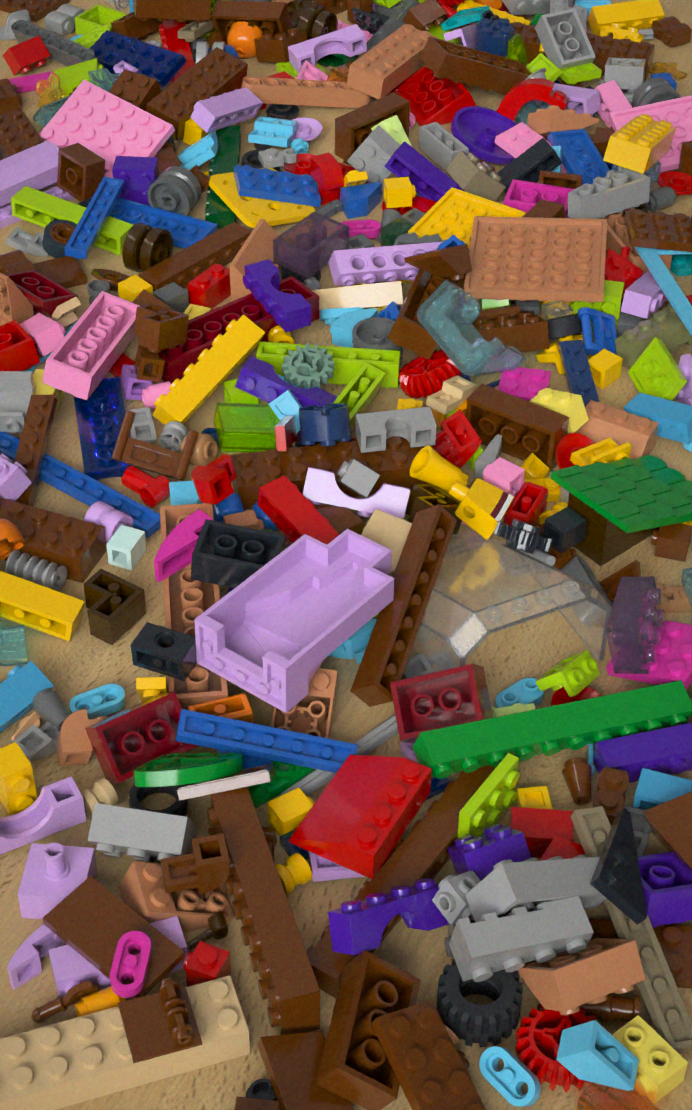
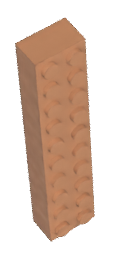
(183, 603)

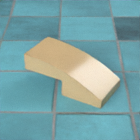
(65, 313)
(452, 395)

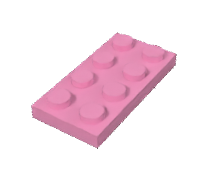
(518, 140)

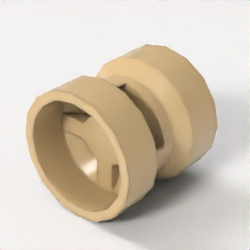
(101, 793)

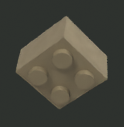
(475, 176)

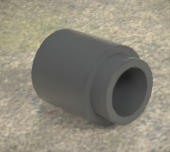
(661, 199)

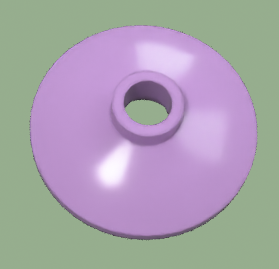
(307, 129)

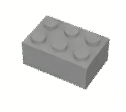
(564, 39)
(140, 833)

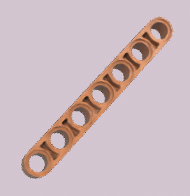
(305, 92)

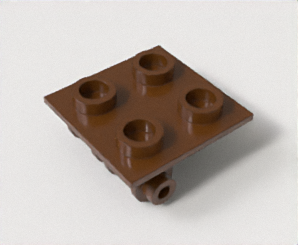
(160, 1022)

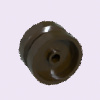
(317, 23)
(146, 247)

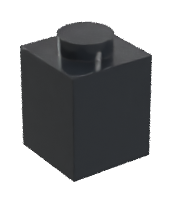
(565, 529)

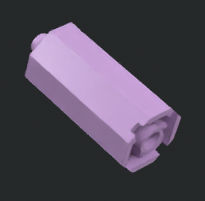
(32, 168)

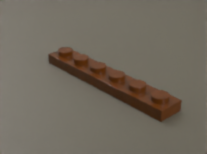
(34, 441)

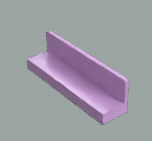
(467, 34)

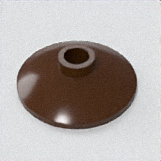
(108, 275)

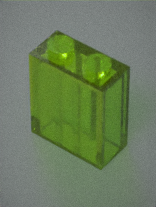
(245, 427)

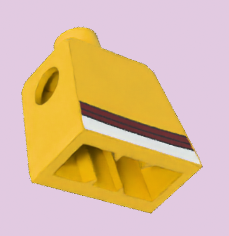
(481, 505)

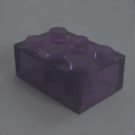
(310, 244)
(635, 625)

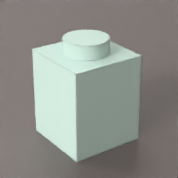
(126, 547)

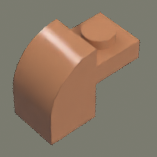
(73, 742)

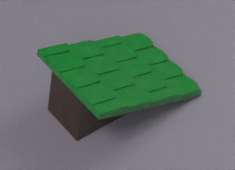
(624, 502)

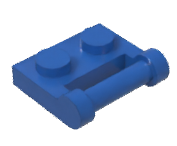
(603, 329)

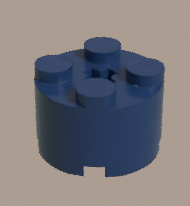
(494, 36)
(324, 424)

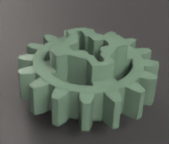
(308, 366)

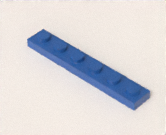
(94, 218)
(262, 741)

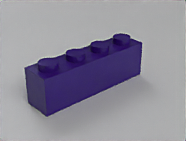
(427, 178)
(657, 750)

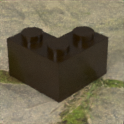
(427, 496)
(112, 605)

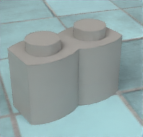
(62, 20)

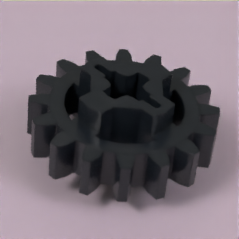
(523, 536)

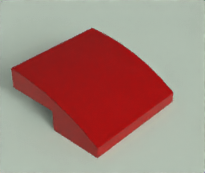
(457, 439)

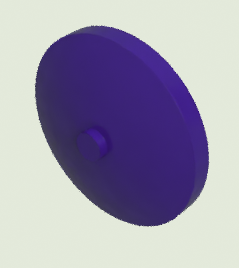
(478, 129)

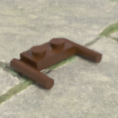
(150, 456)

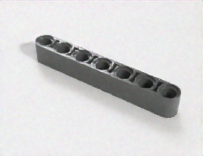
(60, 48)

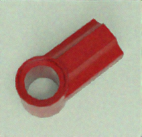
(150, 489)

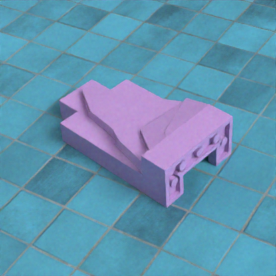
(294, 614)

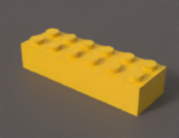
(640, 143)

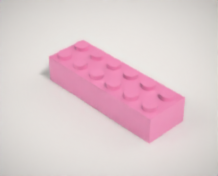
(91, 346)

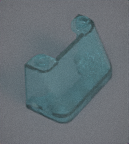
(448, 320)

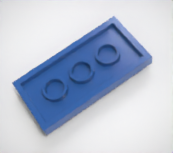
(579, 154)
(276, 185)

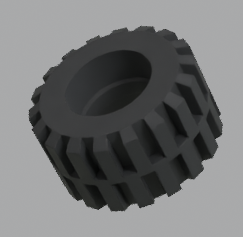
(474, 1021)

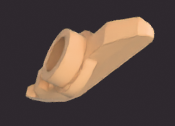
(27, 722)

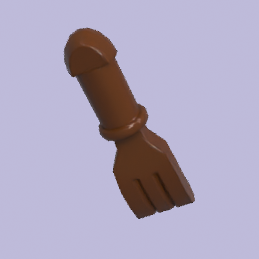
(61, 1003)

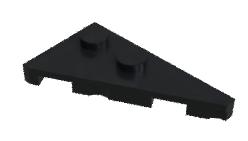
(619, 871)

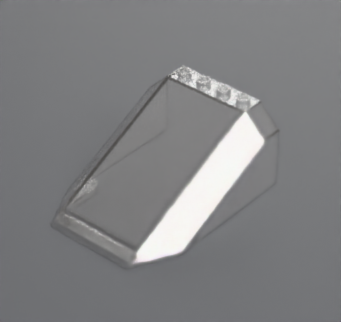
(494, 587)

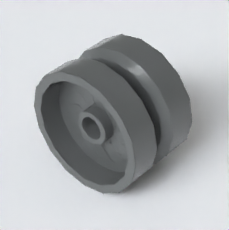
(653, 91)
(175, 190)
(373, 334)

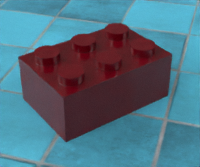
(440, 700)
(137, 736)

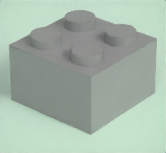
(626, 72)
(374, 155)

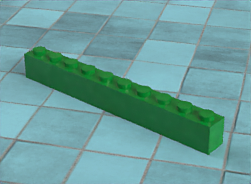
(552, 729)

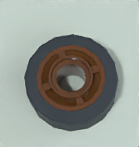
(57, 236)

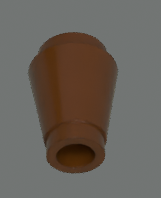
(578, 779)

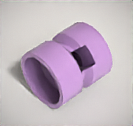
(107, 516)

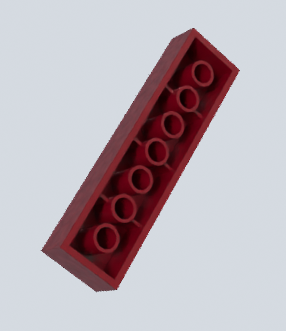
(206, 327)

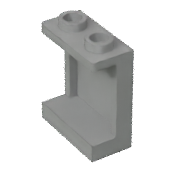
(15, 396)

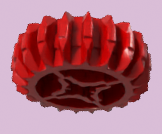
(426, 376)
(539, 1044)

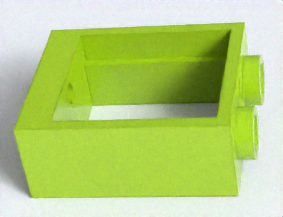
(94, 17)

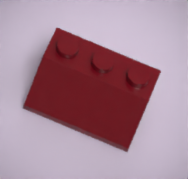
(41, 291)

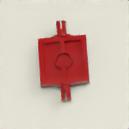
(620, 269)

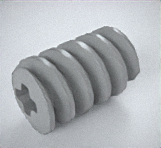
(36, 570)

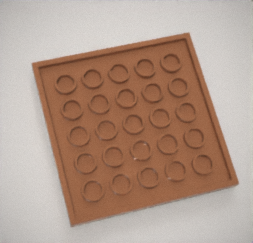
(537, 259)

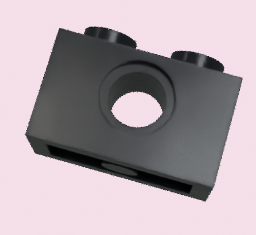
(164, 651)

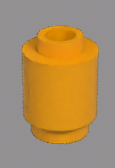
(97, 1002)

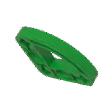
(187, 768)

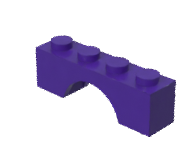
(287, 309)
(262, 382)
(361, 924)

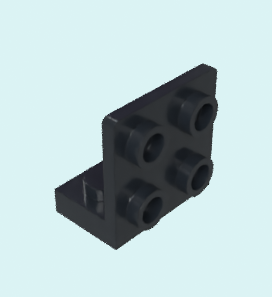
(369, 21)

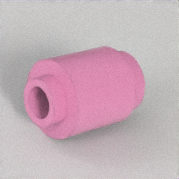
(152, 393)

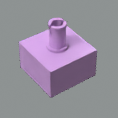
(52, 875)

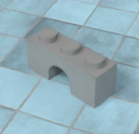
(413, 424)

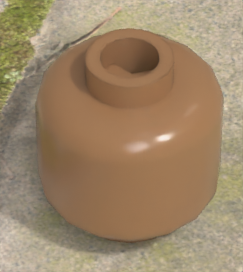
(204, 450)

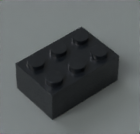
(232, 553)

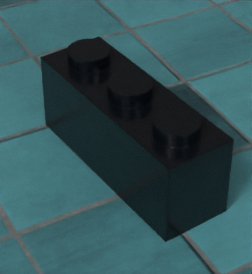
(528, 164)

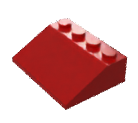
(433, 97)
(364, 811)

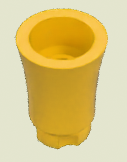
(436, 470)

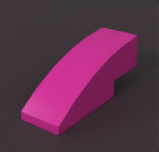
(179, 545)

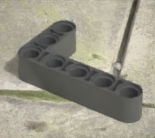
(395, 21)

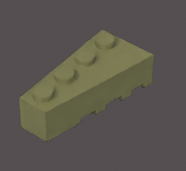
(663, 325)

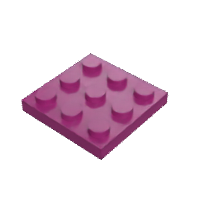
(672, 657)

